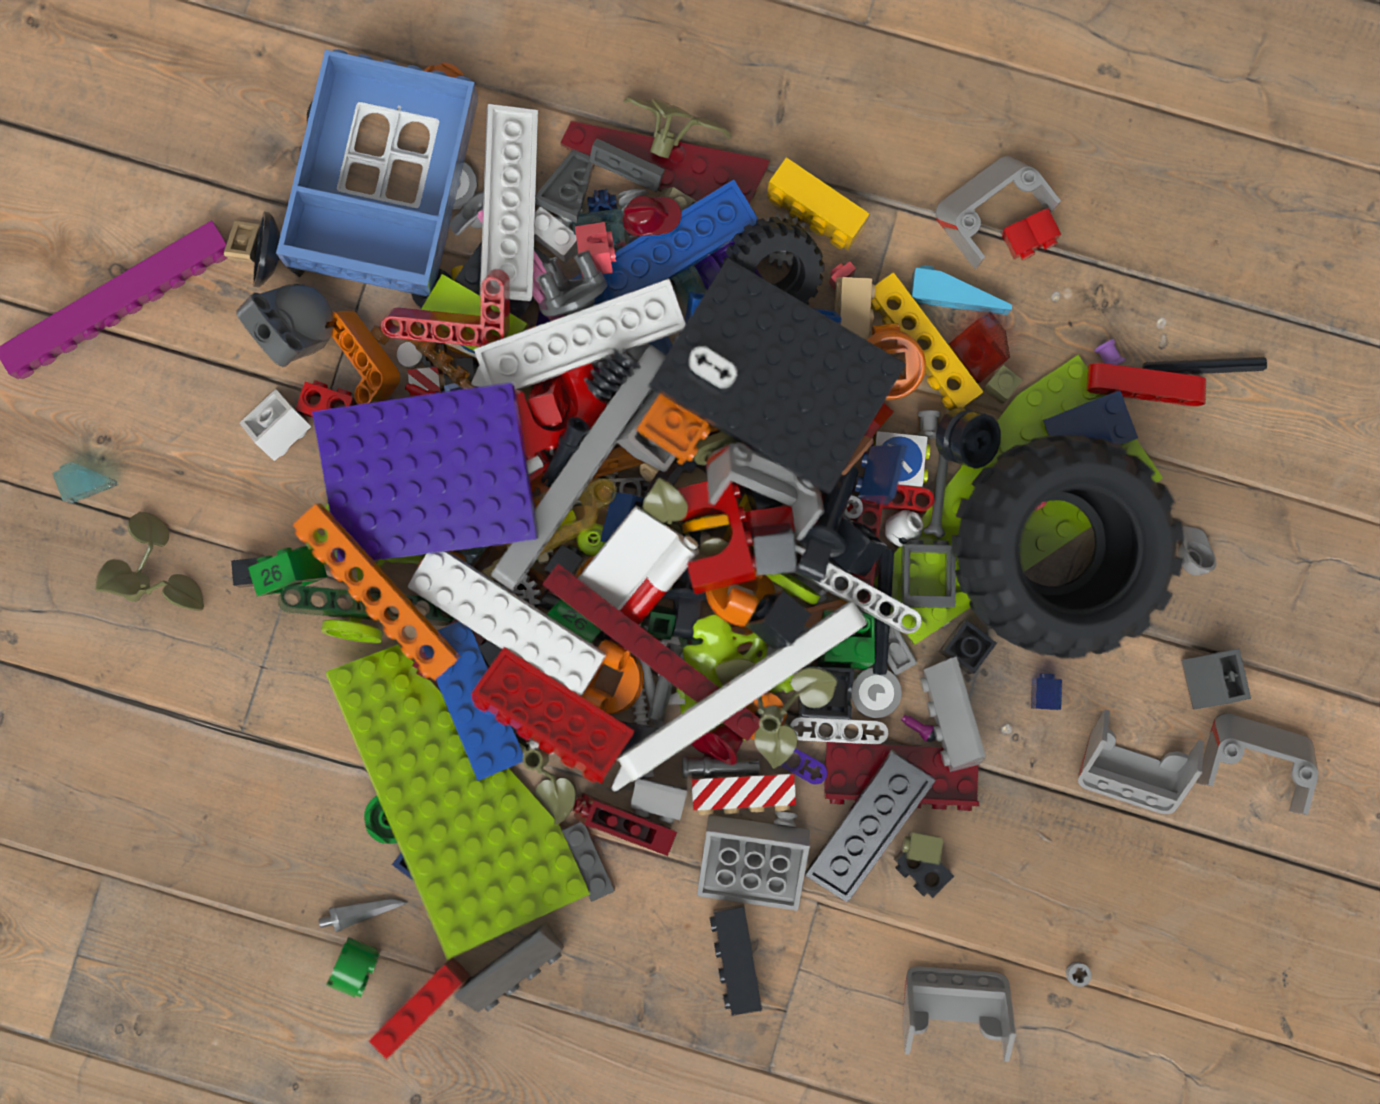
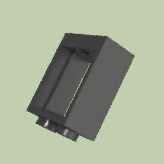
(938, 547)

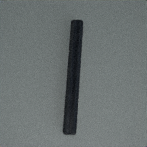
(1209, 366)
(882, 629)

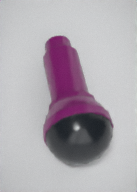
(926, 731)

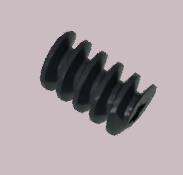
(611, 374)

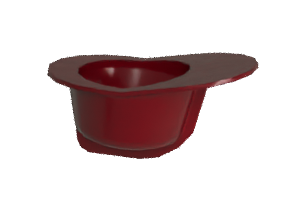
(651, 216)
(720, 744)

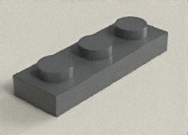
(626, 165)
(588, 861)

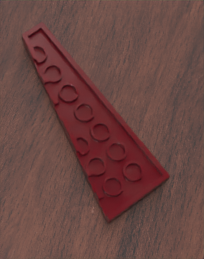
(689, 168)

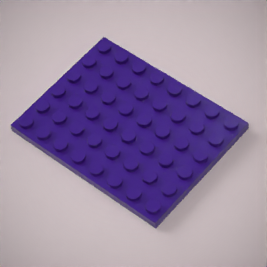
(428, 472)

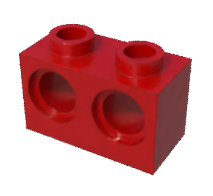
(328, 398)
(549, 401)

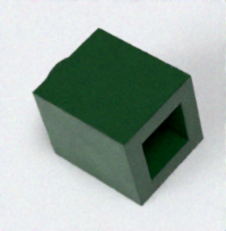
(659, 622)

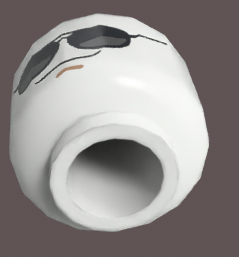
(903, 527)

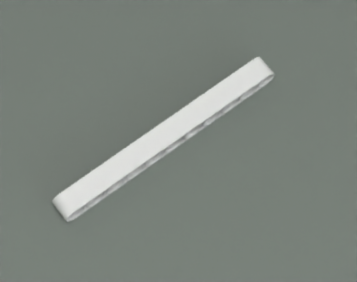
(741, 691)

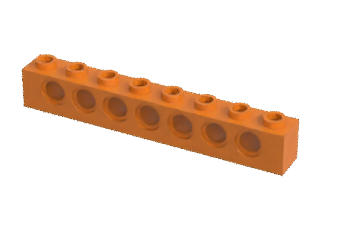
(391, 595)

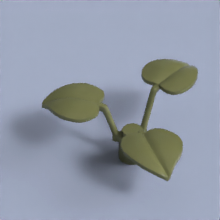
(665, 138)
(669, 507)
(118, 578)
(772, 739)
(554, 795)

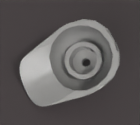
(468, 215)
(1196, 552)

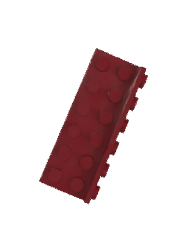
(854, 764)

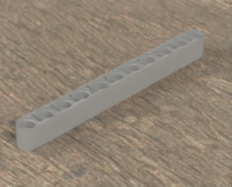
(580, 469)

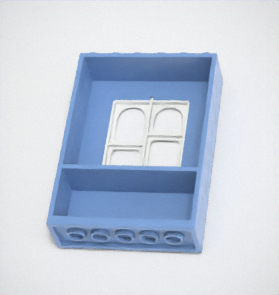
(367, 234)

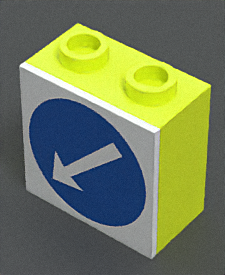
(917, 451)

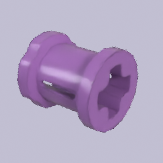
(1110, 353)

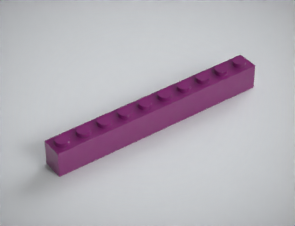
(113, 301)

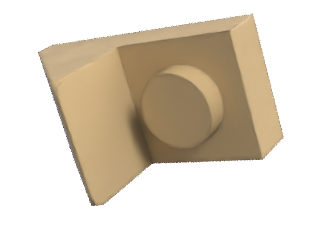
(242, 242)

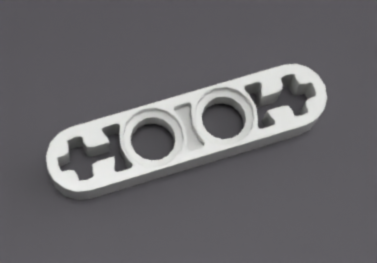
(838, 730)

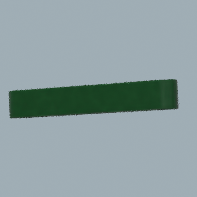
(356, 608)

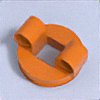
(892, 340)
(739, 605)
(629, 686)

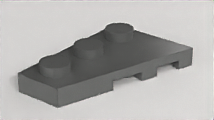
(567, 186)

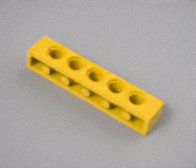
(968, 390)

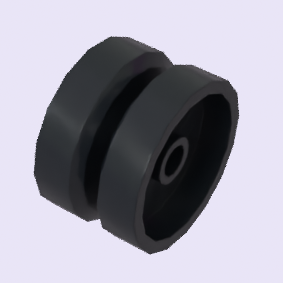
(968, 437)

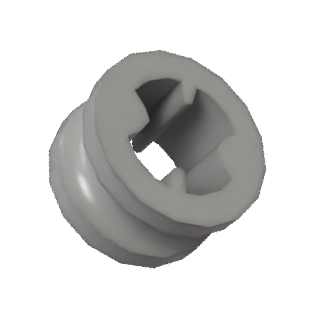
(785, 819)
(1071, 969)

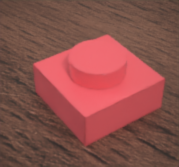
(841, 271)

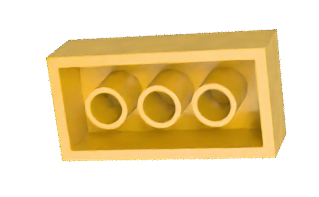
(816, 204)

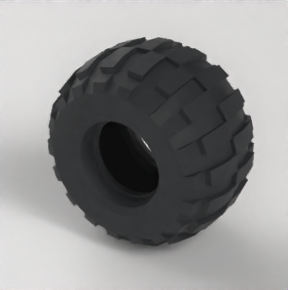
(1130, 555)

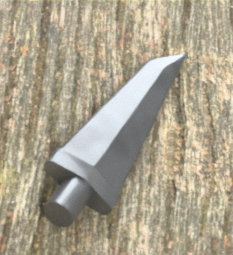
(348, 915)

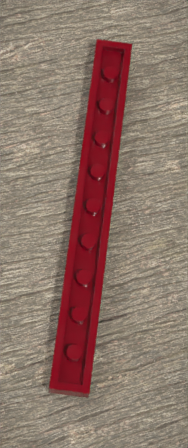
(643, 645)

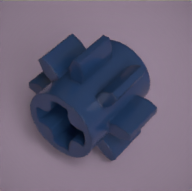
(601, 201)

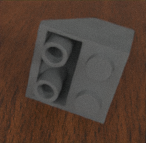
(1216, 679)

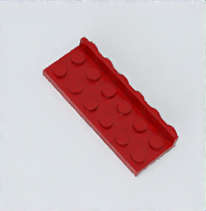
(551, 716)

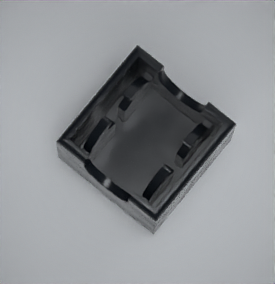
(840, 704)

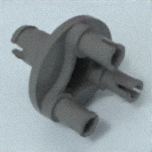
(568, 295)

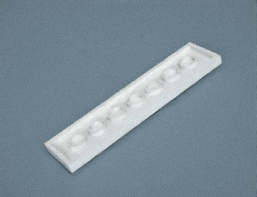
(510, 197)
(582, 337)
(506, 620)

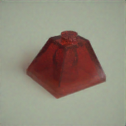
(982, 347)

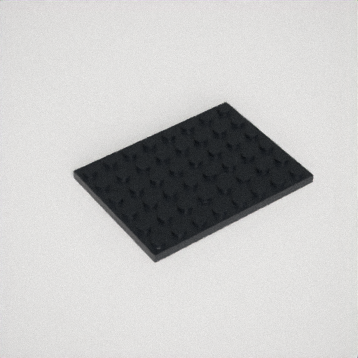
(800, 378)

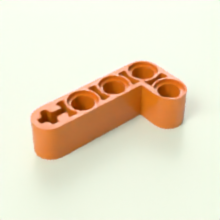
(377, 370)

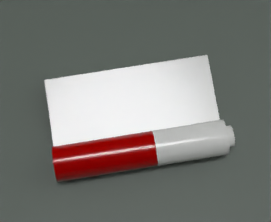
(639, 564)

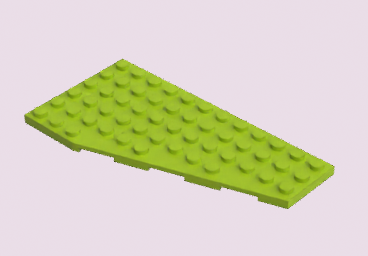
(1045, 529)
(474, 847)

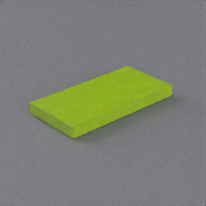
(455, 298)

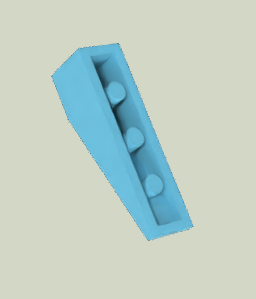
(943, 290)

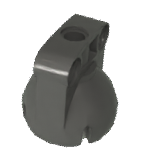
(288, 322)

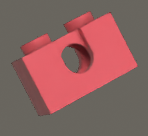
(599, 243)

